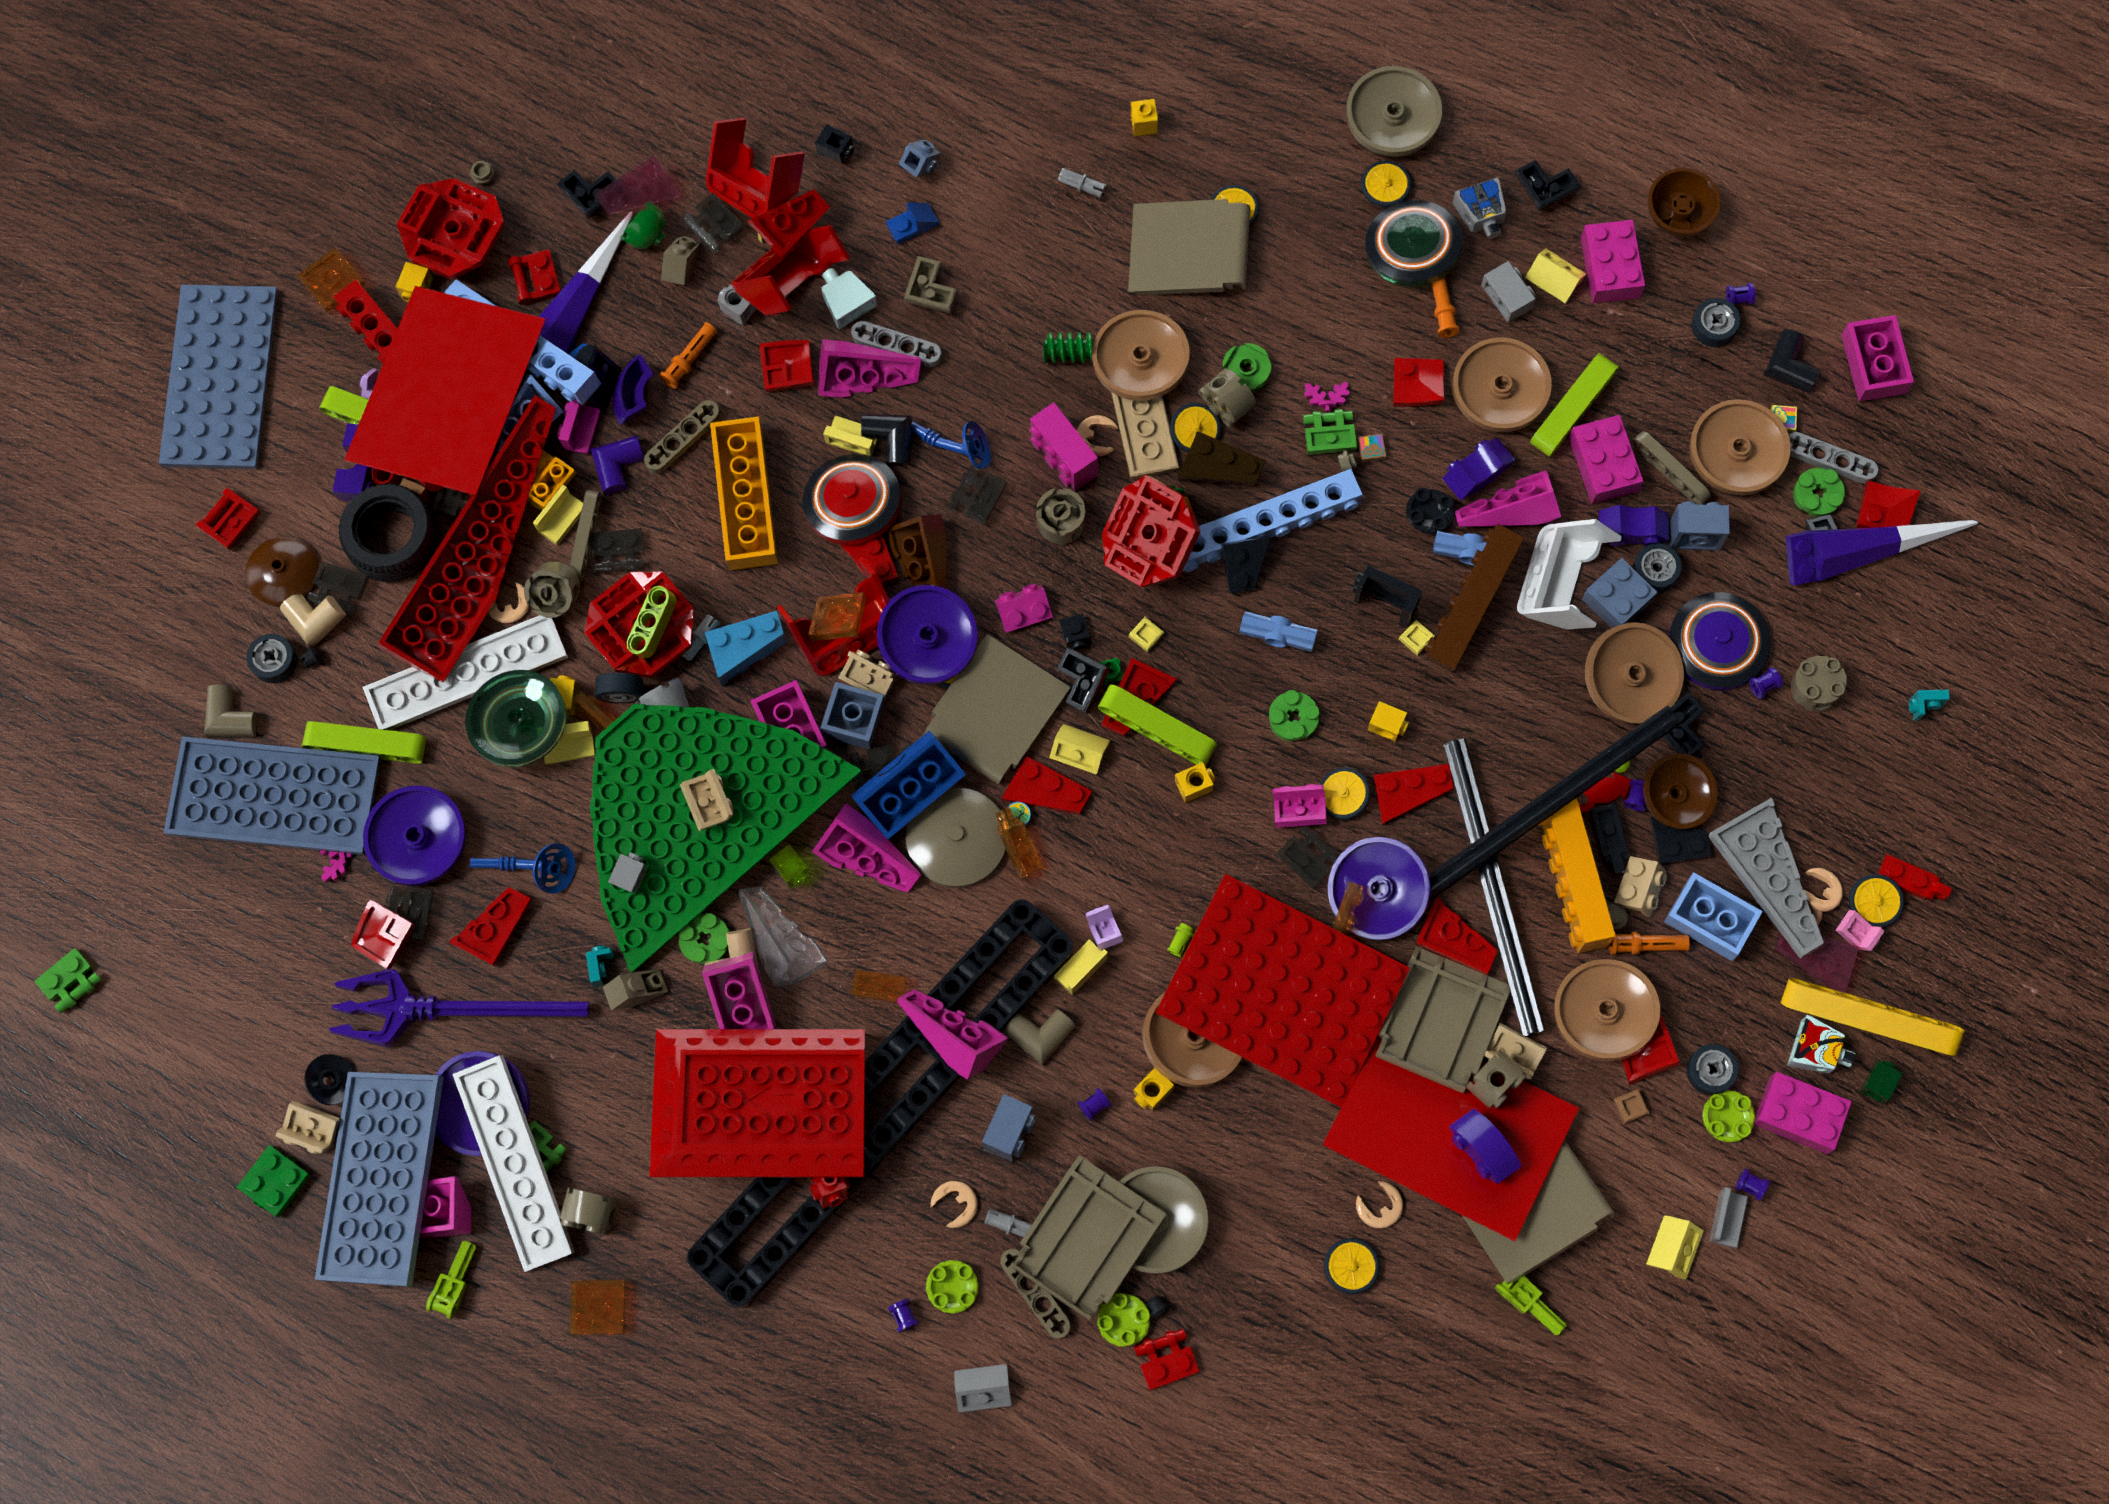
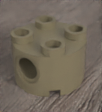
(1227, 397)
(1061, 516)
(552, 589)
(1818, 683)
(1507, 1068)
(588, 1209)

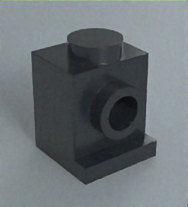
(832, 138)

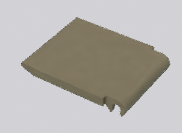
(1188, 247)
(995, 709)
(1442, 1020)
(1559, 1218)
(1087, 1238)

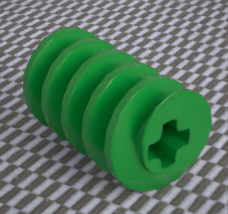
(1067, 347)

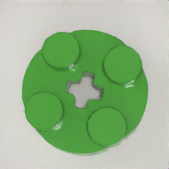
(1259, 363)
(1828, 482)
(1295, 730)
(706, 925)

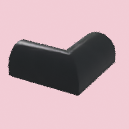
(1545, 190)
(582, 193)
(1784, 364)
(605, 370)
(893, 429)
(1089, 678)
(1682, 738)

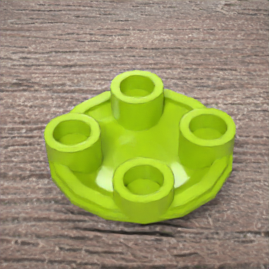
(1728, 1116)
(952, 1286)
(1123, 1320)

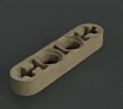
(678, 433)
(1671, 468)
(584, 536)
(1033, 1295)

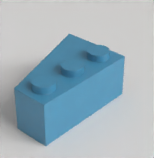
(744, 643)

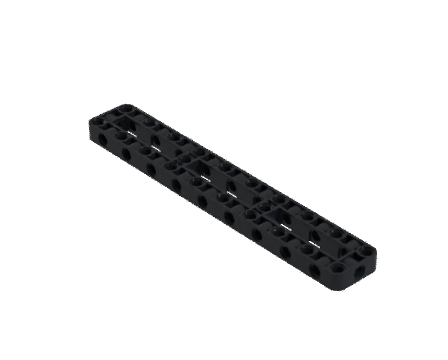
(900, 1118)

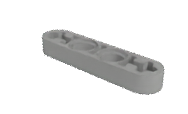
(898, 340)
(1829, 461)

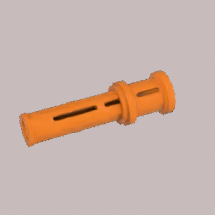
(1444, 311)
(681, 366)
(1635, 943)

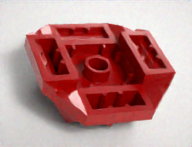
(438, 210)
(1129, 533)
(614, 615)

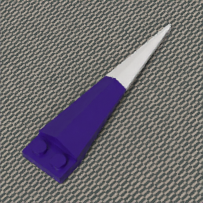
(569, 308)
(1827, 553)

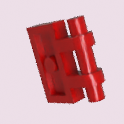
(1169, 1367)

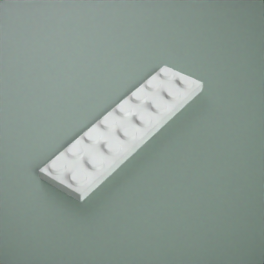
(415, 694)
(513, 1163)

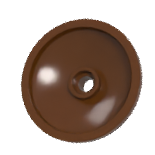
(292, 578)
(1694, 790)

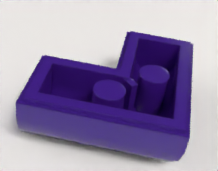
(610, 460)

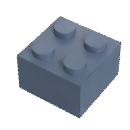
(1699, 526)
(1619, 594)
(852, 715)
(1008, 1128)

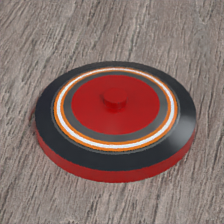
(852, 499)

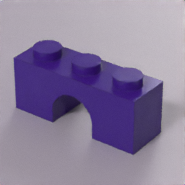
(354, 480)

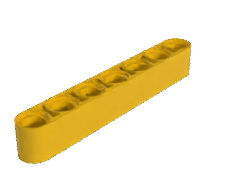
(1872, 1016)

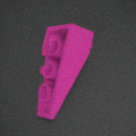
(858, 368)
(1525, 504)
(861, 847)
(959, 1041)
(445, 1209)

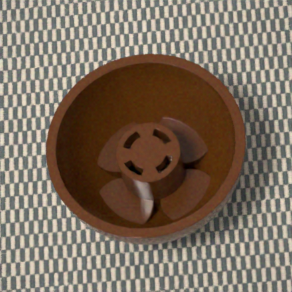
(1685, 192)

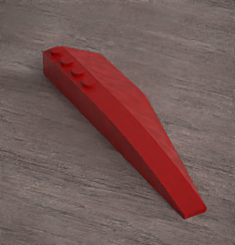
(472, 557)

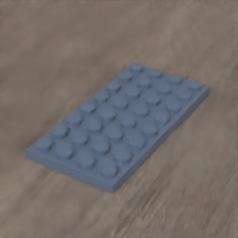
(219, 377)
(272, 795)
(379, 1179)

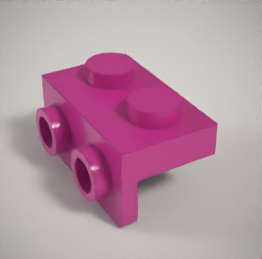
(578, 427)
(1023, 607)
(1299, 805)

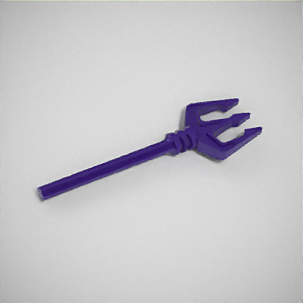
(402, 1008)

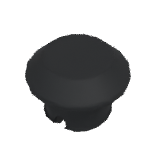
(311, 657)
(1157, 1307)

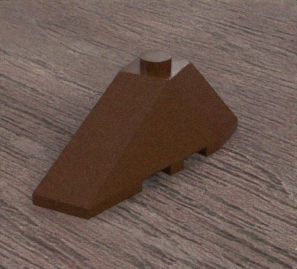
(921, 549)

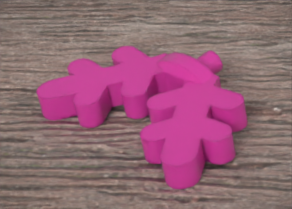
(1318, 399)
(336, 865)

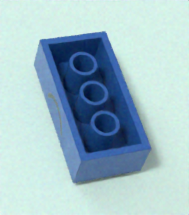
(908, 784)

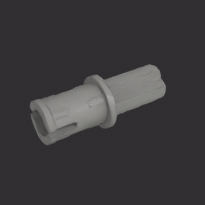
(1081, 182)
(699, 637)
(1007, 1223)

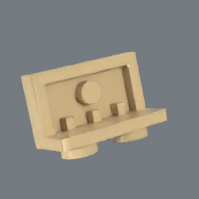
(866, 674)
(707, 800)
(1641, 885)
(1519, 1047)
(308, 1128)

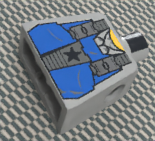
(1482, 207)

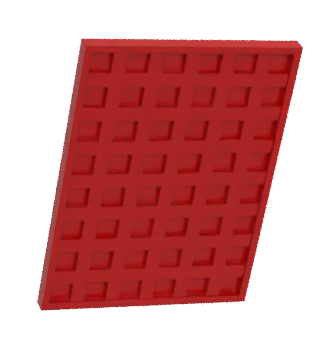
(1282, 990)

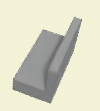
(1728, 1218)
(982, 1388)

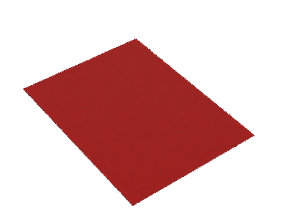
(445, 390)
(758, 1103)
(1402, 1131)

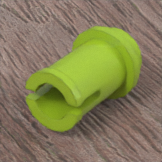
(1180, 940)

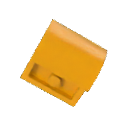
(548, 479)

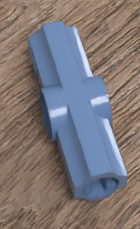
(1458, 546)
(1278, 631)

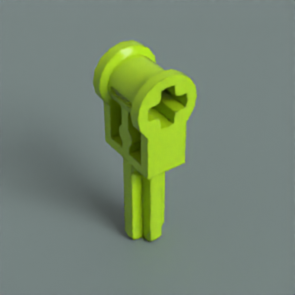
(450, 1287)
(1524, 1297)

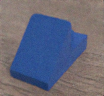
(913, 222)

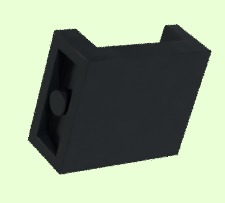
(1388, 590)

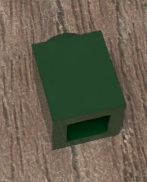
(1881, 1081)

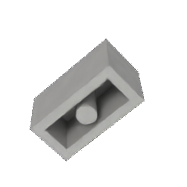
(1508, 291)

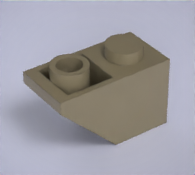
(680, 260)
(634, 989)

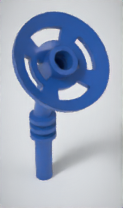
(970, 446)
(546, 866)

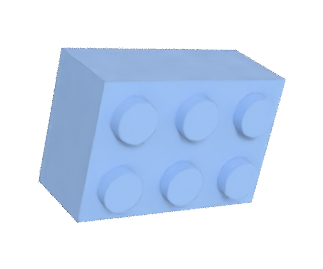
(1713, 916)

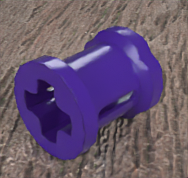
(1741, 294)
(1765, 683)
(1636, 799)
(1094, 1104)
(1752, 1184)
(903, 1315)

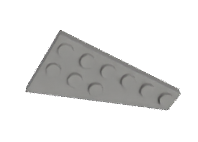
(1766, 866)

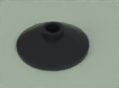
(330, 1067)

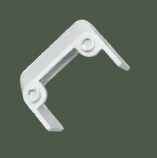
(1555, 570)

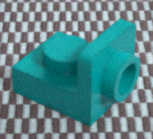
(1930, 698)
(597, 969)

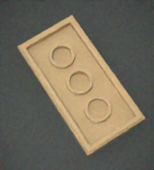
(1145, 436)

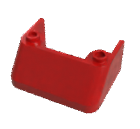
(739, 184)
(775, 276)
(831, 654)

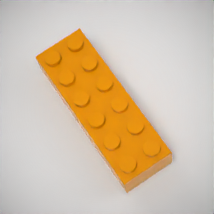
(744, 493)
(1577, 879)

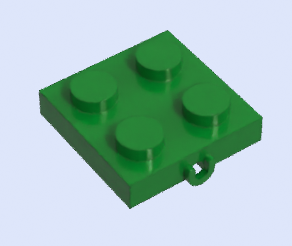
(273, 1181)

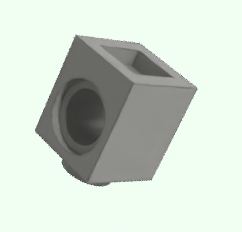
(739, 312)
(628, 872)

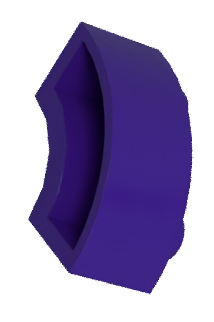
(628, 390)
(1478, 469)
(1636, 524)
(1485, 1146)

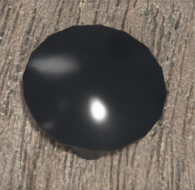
(1430, 511)

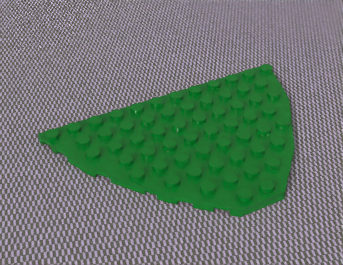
(639, 808)

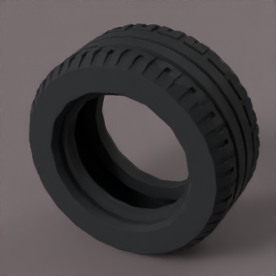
(369, 506)

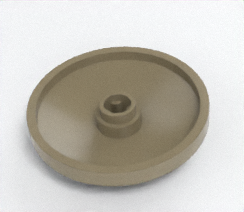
(1394, 111)
(956, 839)
(1186, 1220)

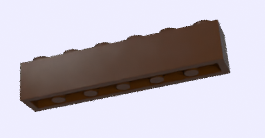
(1474, 597)

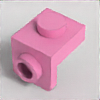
(1859, 931)

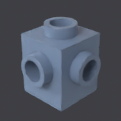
(920, 158)

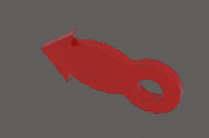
(1606, 791)

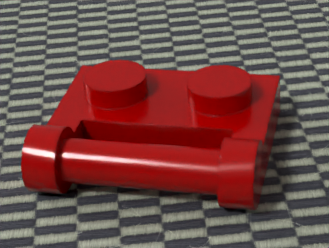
(542, 274)
(234, 521)

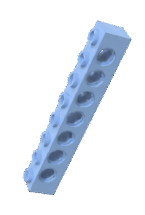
(582, 380)
(1342, 484)

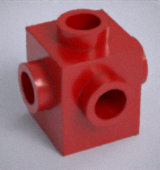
(829, 1190)

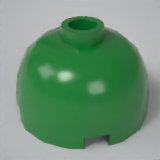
(645, 228)

